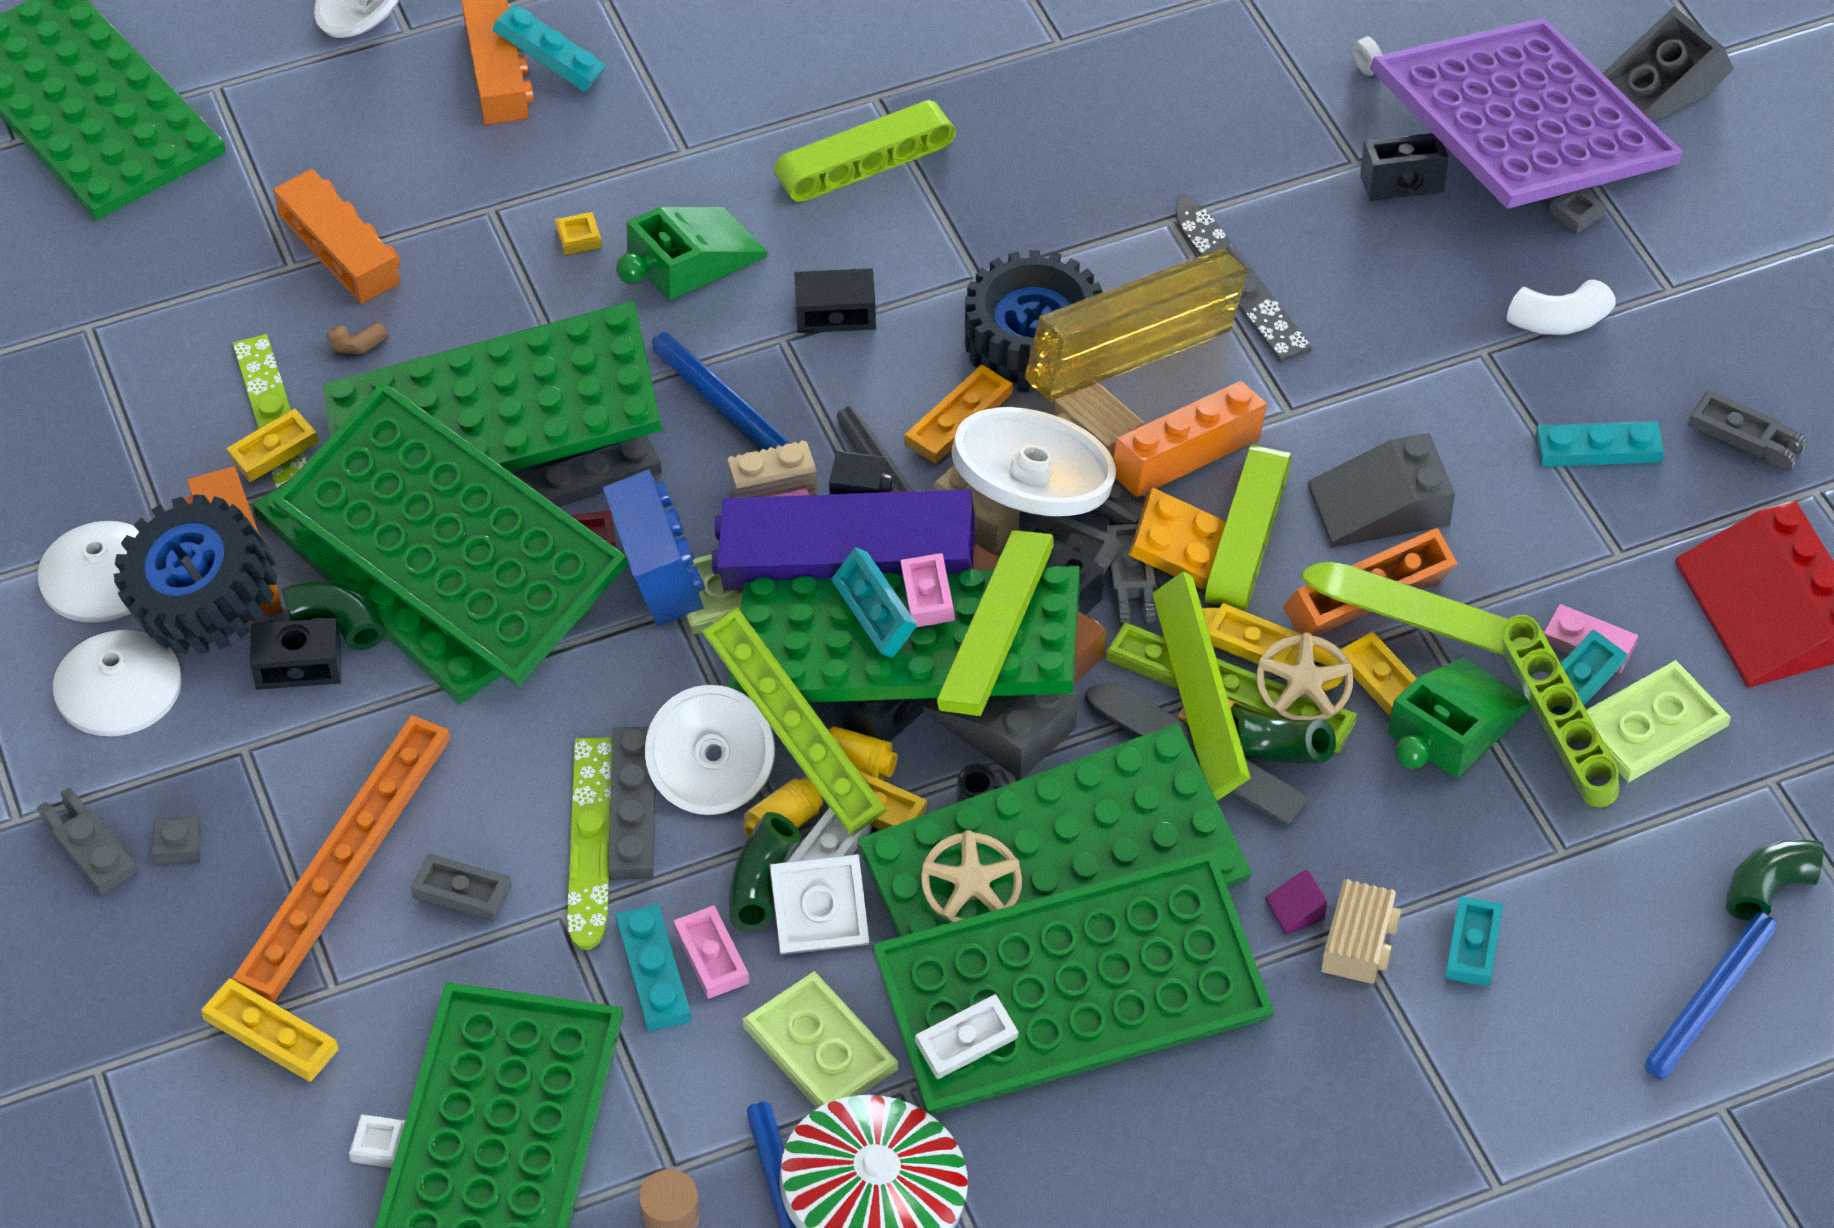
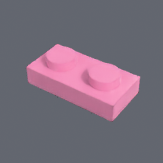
(927, 590)
(1570, 627)
(711, 952)

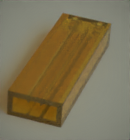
(1135, 324)

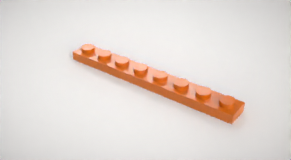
(342, 858)

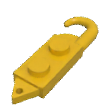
(1252, 636)

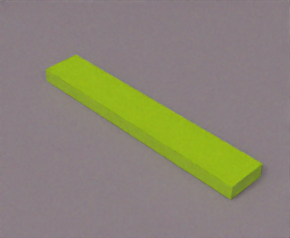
(995, 623)
(1149, 656)
(1201, 685)
(794, 721)

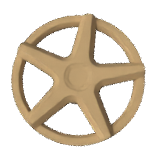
(1304, 677)
(970, 878)

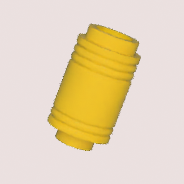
(866, 752)
(795, 800)

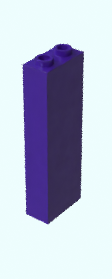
(817, 533)

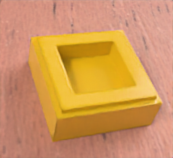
(578, 233)

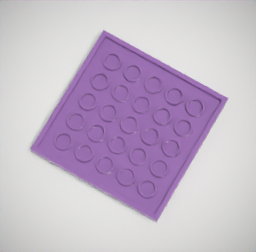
(1525, 112)

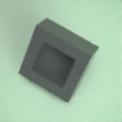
(1577, 210)
(177, 839)

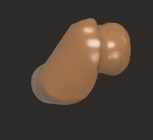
(356, 343)

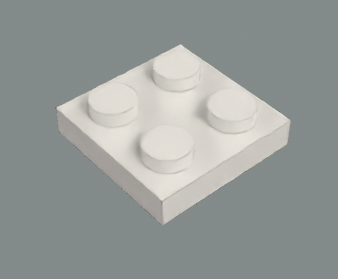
(819, 904)

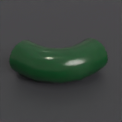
(354, 613)
(1283, 738)
(1769, 869)
(751, 882)

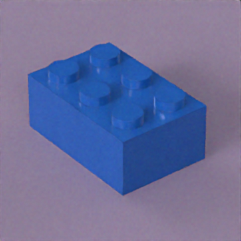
(654, 548)

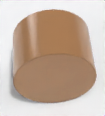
(669, 1200)

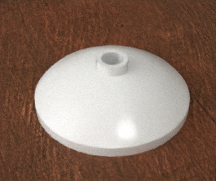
(351, 17)
(80, 572)
(121, 696)
(686, 731)

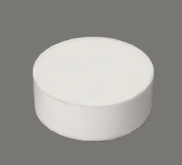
(1364, 52)

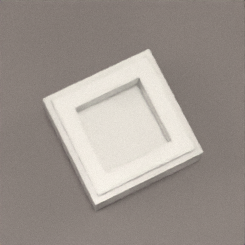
(376, 1141)

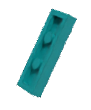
(549, 47)
(1599, 443)
(874, 602)
(653, 967)

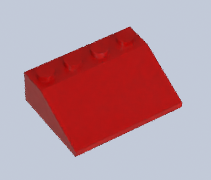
(1767, 593)

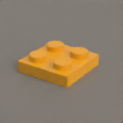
(1177, 537)

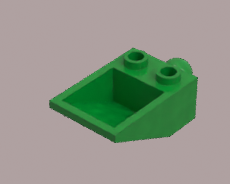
(686, 248)
(1453, 716)

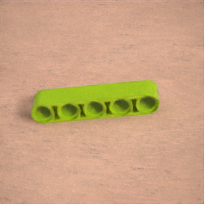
(864, 151)
(1248, 527)
(1564, 728)

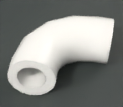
(1563, 313)

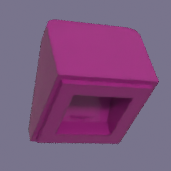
(1297, 903)

